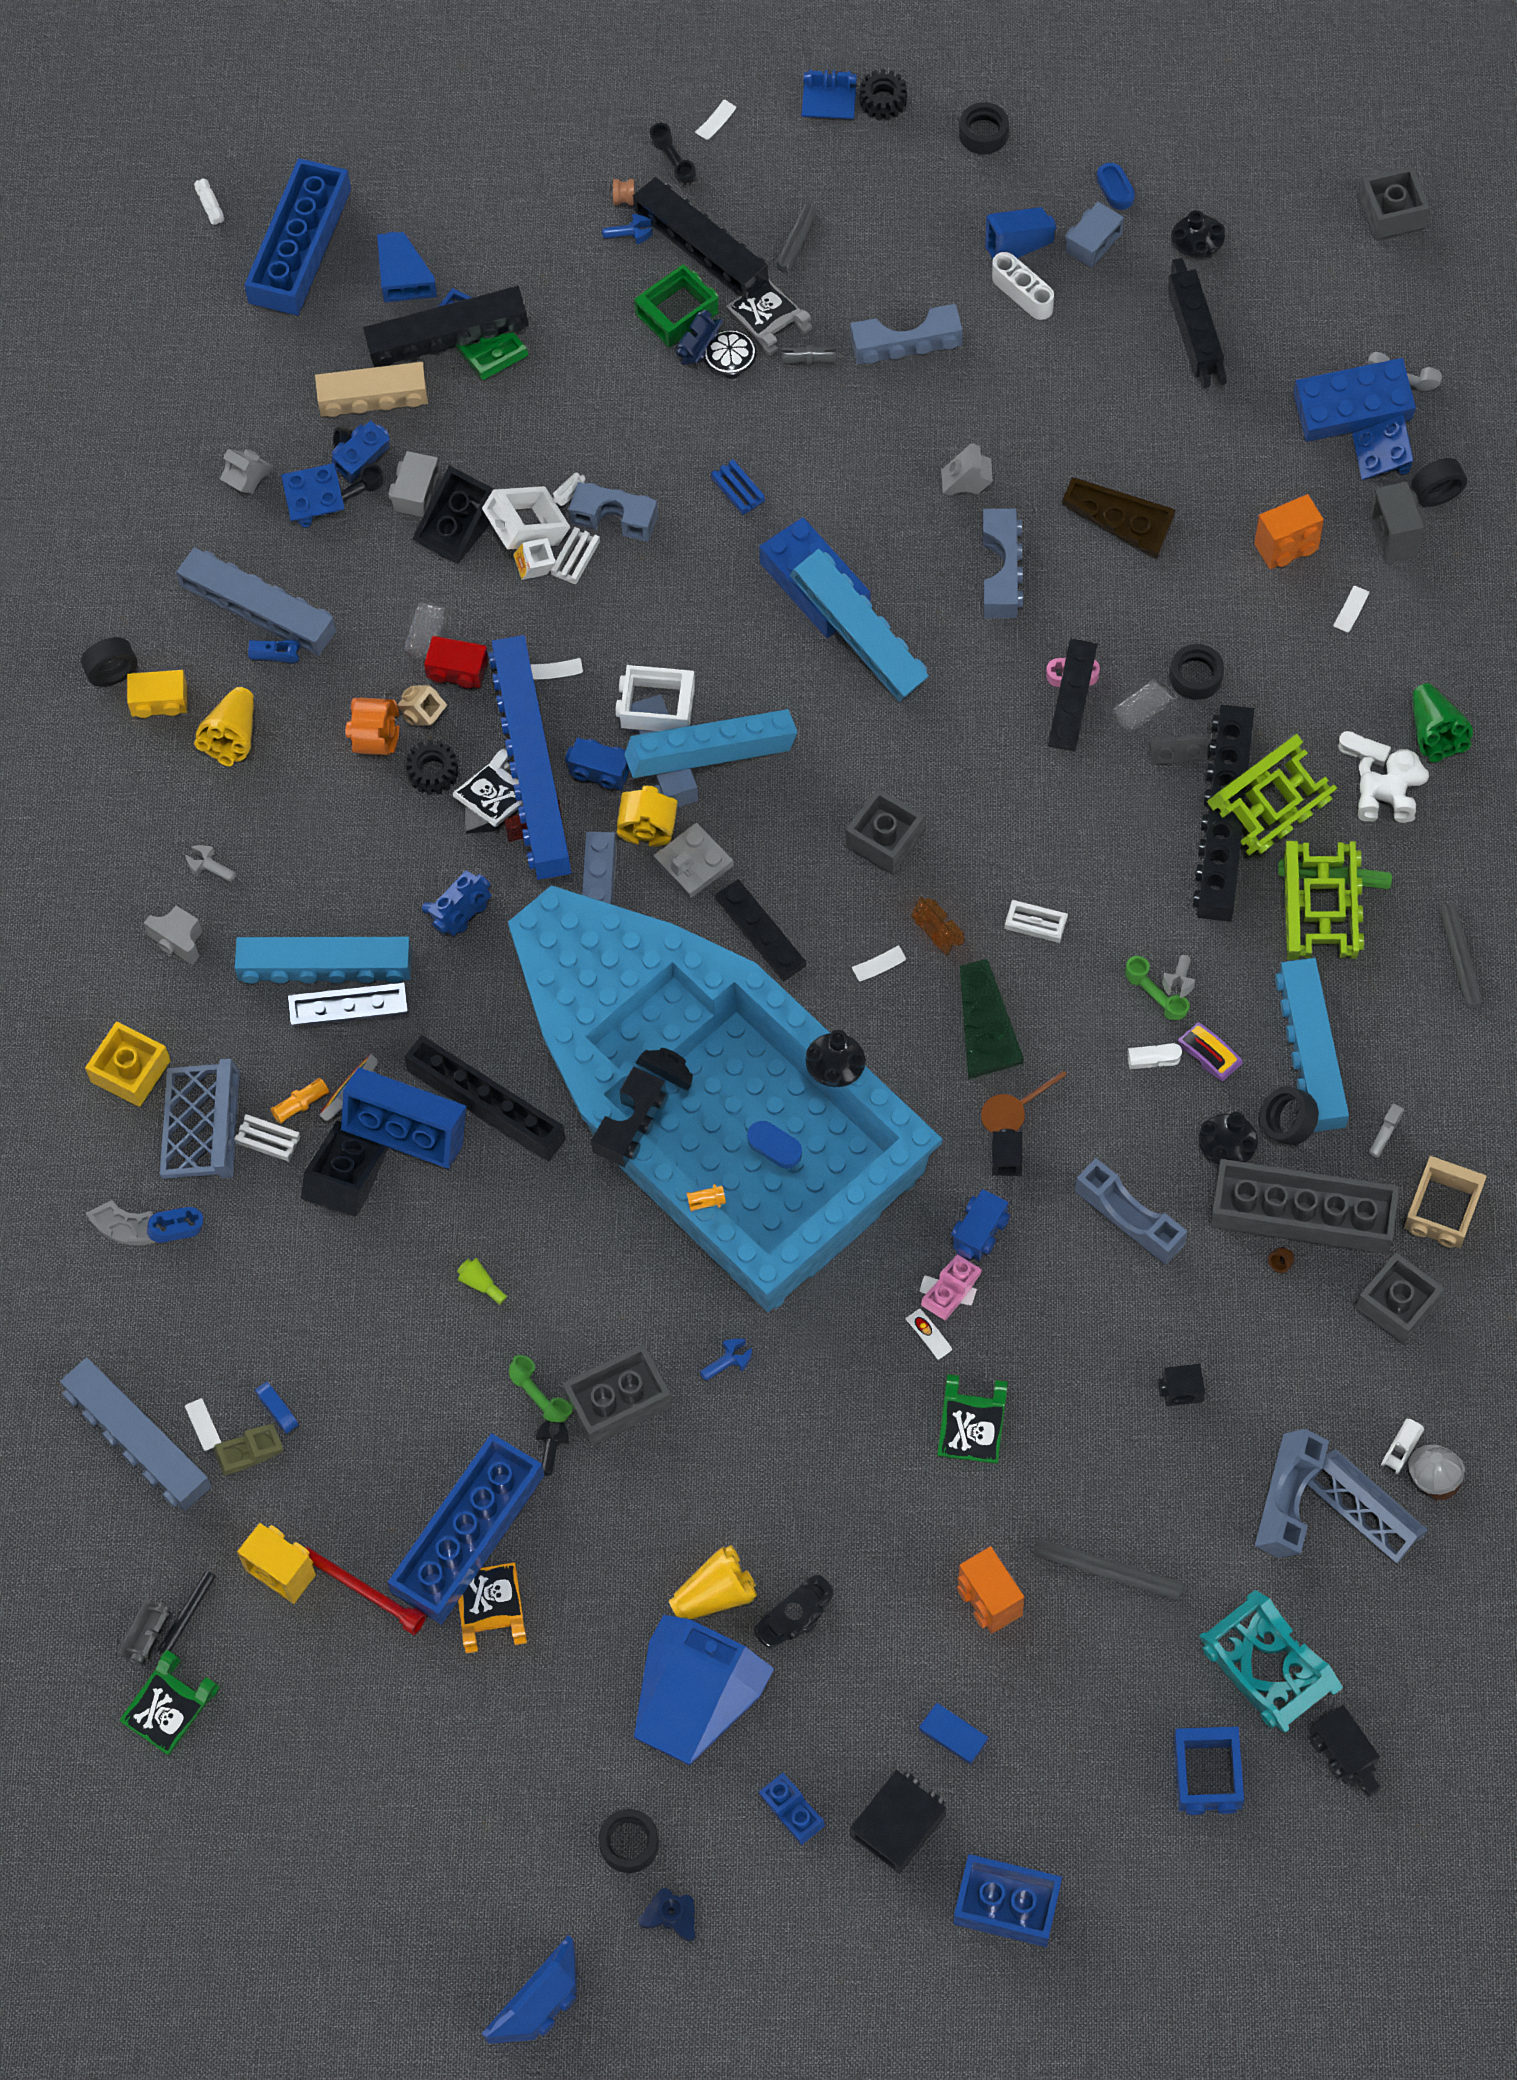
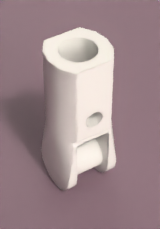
(1360, 747)
(1154, 1056)
(1404, 1444)

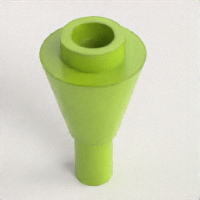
(475, 1276)

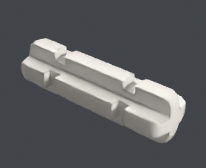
(209, 201)
(567, 489)

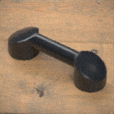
(662, 139)
(370, 480)

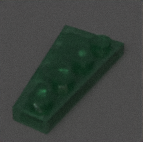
(987, 1027)

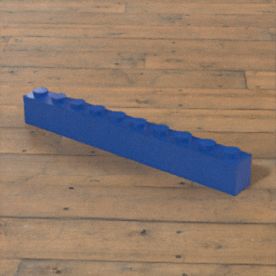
(531, 758)

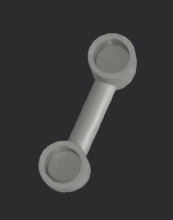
(1428, 379)

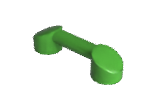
(1136, 972)
(520, 1371)

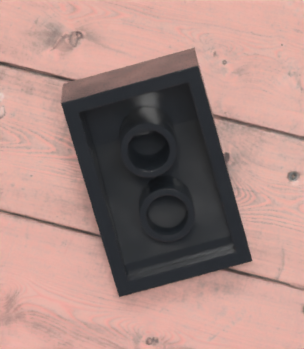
(454, 515)
(342, 1171)

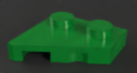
(493, 354)

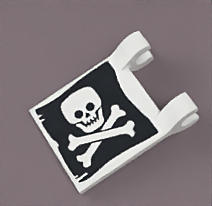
(491, 791)

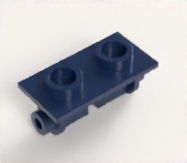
(692, 347)

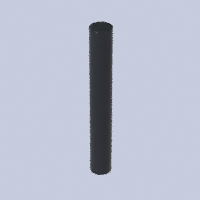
(187, 1612)

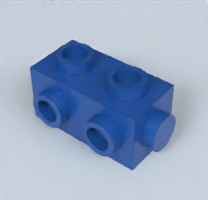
(363, 448)
(597, 763)
(977, 1231)

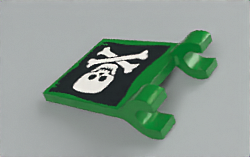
(971, 1424)
(166, 1705)

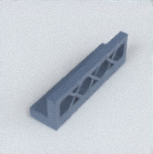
(1374, 1499)

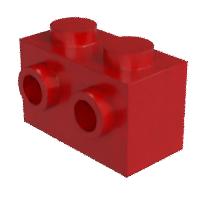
(456, 662)

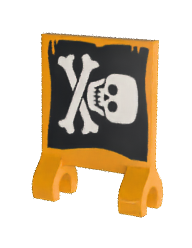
(490, 1604)

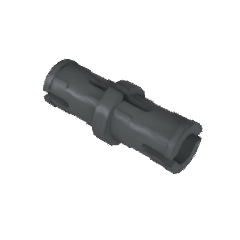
(809, 354)

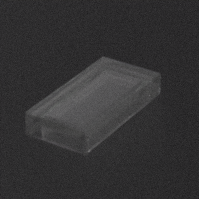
(425, 624)
(1141, 706)

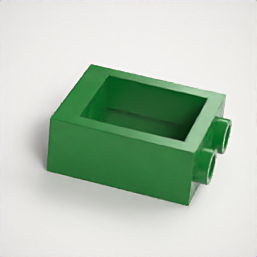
(655, 320)

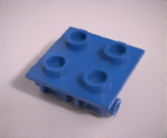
(829, 94)
(1383, 448)
(312, 493)

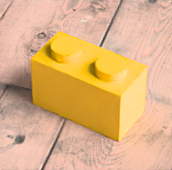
(157, 693)

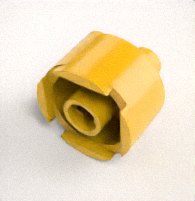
(646, 816)

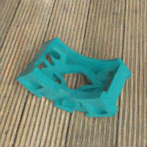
(1315, 1672)

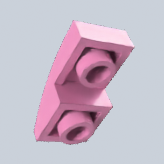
(951, 1287)

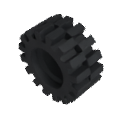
(883, 82)
(429, 753)

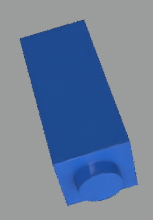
(1019, 231)
(403, 270)

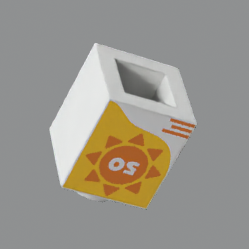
(534, 558)

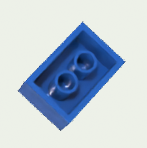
(1007, 1900)

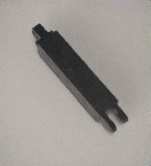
(1195, 324)

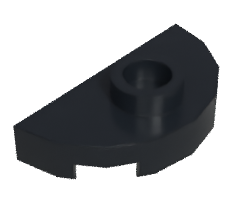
(667, 1065)

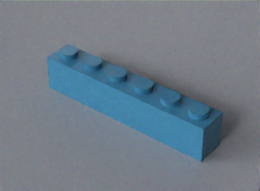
(859, 624)
(710, 743)
(323, 959)
(1312, 1041)

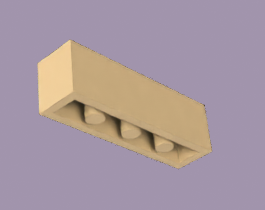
(371, 389)

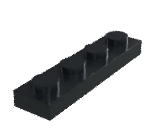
(1072, 694)
(760, 930)

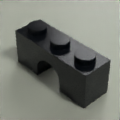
(620, 1139)

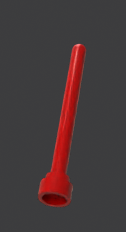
(411, 1619)

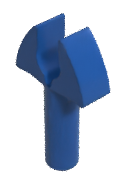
(631, 229)
(728, 1359)

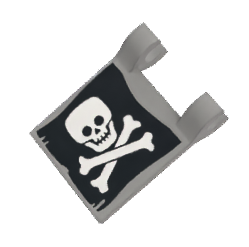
(768, 313)

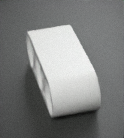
(1026, 296)

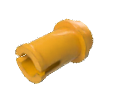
(706, 1198)

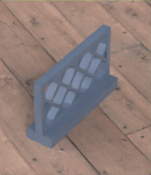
(224, 1120)

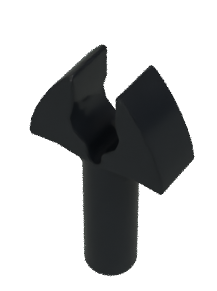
(551, 1444)

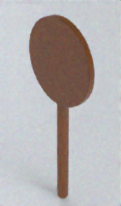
(1007, 1112)

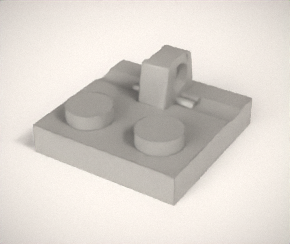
(693, 860)

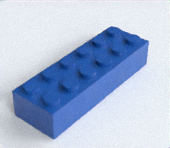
(298, 236)
(466, 1528)

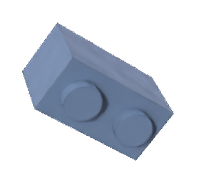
(1094, 234)

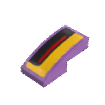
(1211, 1051)

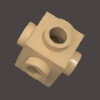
(421, 705)

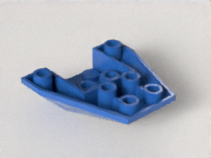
(695, 1687)

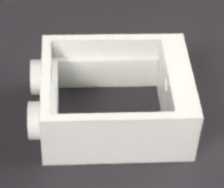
(501, 508)
(658, 678)

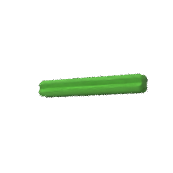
(1370, 878)

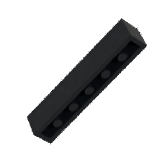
(701, 238)
(445, 326)
(485, 1098)

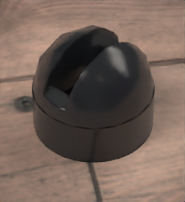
(341, 435)

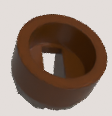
(1277, 1255)

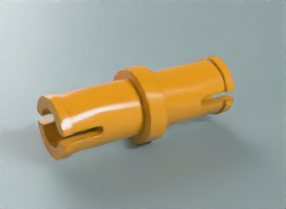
(299, 1100)

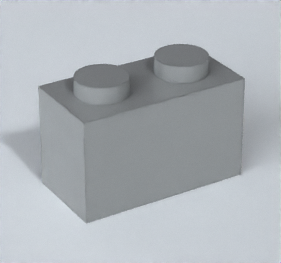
(414, 483)

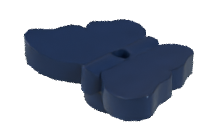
(658, 1914)

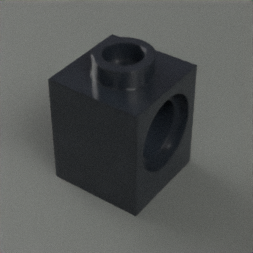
(1007, 1153)
(1182, 1385)

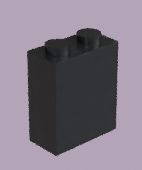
(898, 1820)

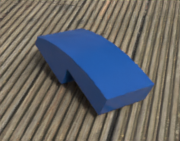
(792, 1808)

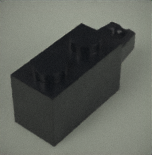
(1347, 1749)

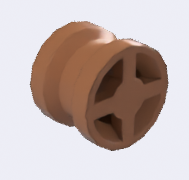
(623, 192)

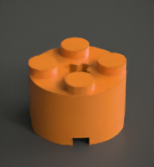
(373, 726)

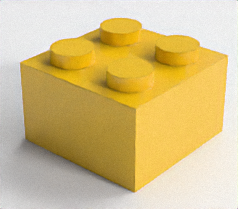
(128, 1064)
(277, 1562)

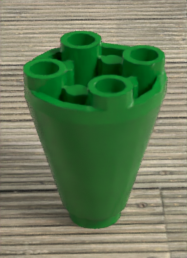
(1439, 724)

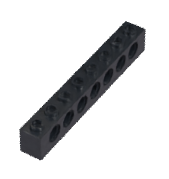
(1220, 903)

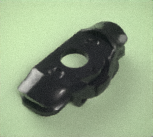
(811, 1596)

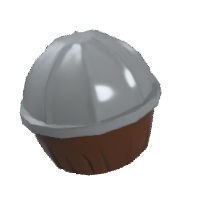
(1436, 1471)

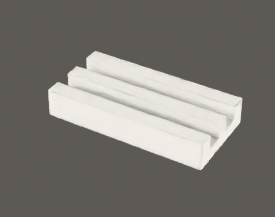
(575, 535)
(1023, 923)
(244, 1129)

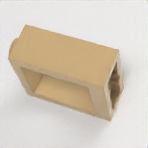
(1454, 1177)

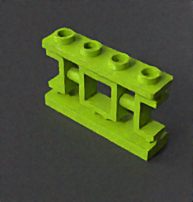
(1259, 777)
(1300, 900)

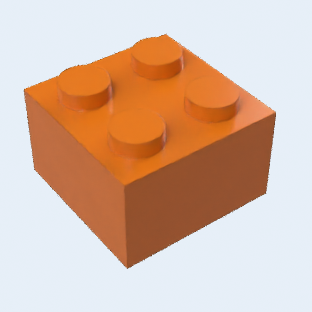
(1288, 532)
(990, 1591)

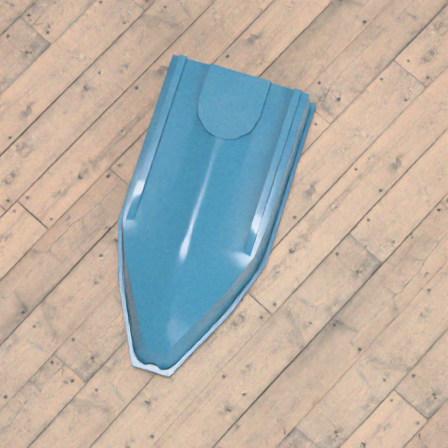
(631, 983)

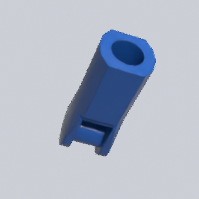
(270, 650)

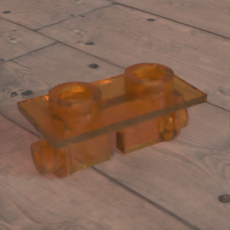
(930, 919)

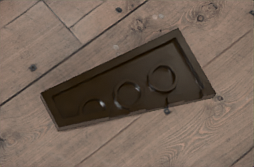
(1124, 515)

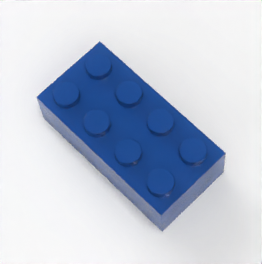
(1353, 399)
(787, 551)
(403, 1117)

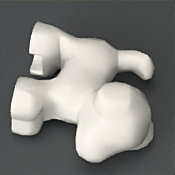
(1403, 771)

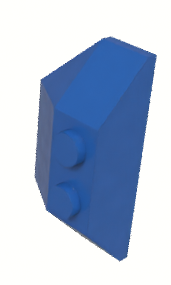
(538, 2000)

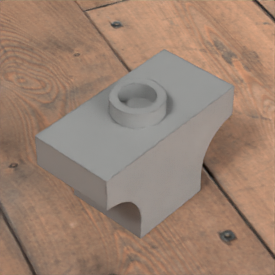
(244, 470)
(967, 472)
(175, 933)

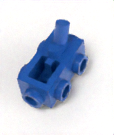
(459, 903)

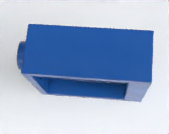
(1208, 1738)

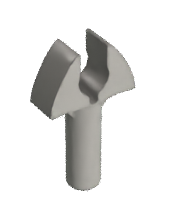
(208, 864)
(1171, 980)
(1390, 1123)

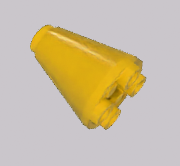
(228, 728)
(714, 1587)

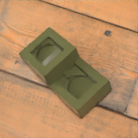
(246, 1451)

